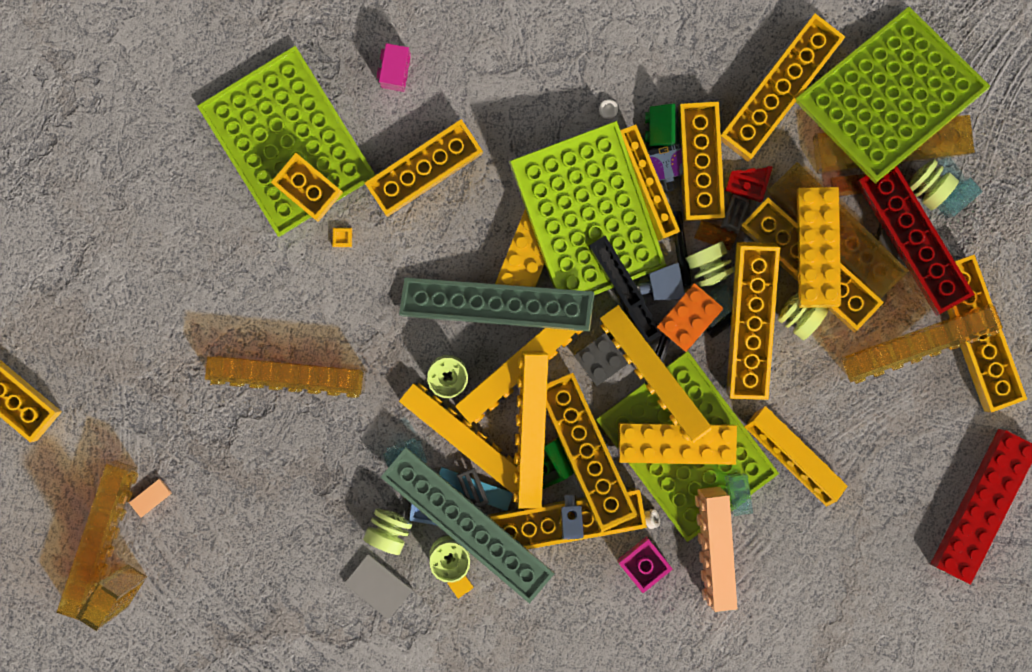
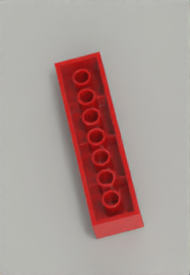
(916, 241)
(984, 506)

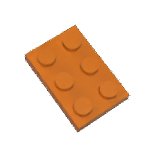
(690, 317)

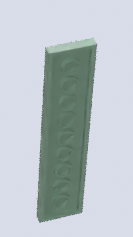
(497, 304)
(468, 525)

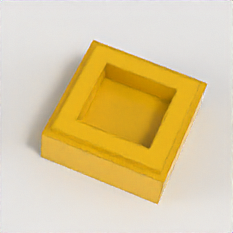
(342, 237)
(461, 587)

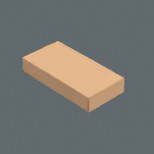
(150, 498)

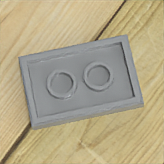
(378, 586)

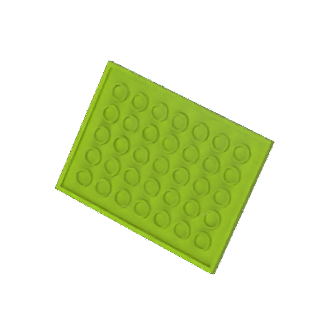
(892, 94)
(271, 119)
(579, 195)
(677, 484)

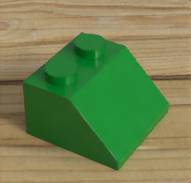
(660, 126)
(556, 465)

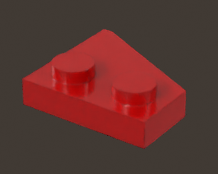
(749, 183)

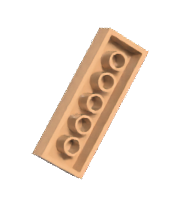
(717, 549)

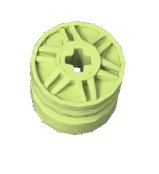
(932, 184)
(710, 264)
(806, 319)
(450, 387)
(386, 534)
(452, 569)

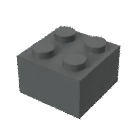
(600, 359)

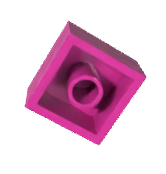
(394, 67)
(644, 564)

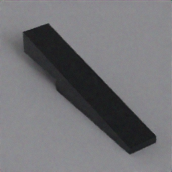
(625, 289)

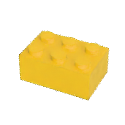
(307, 187)

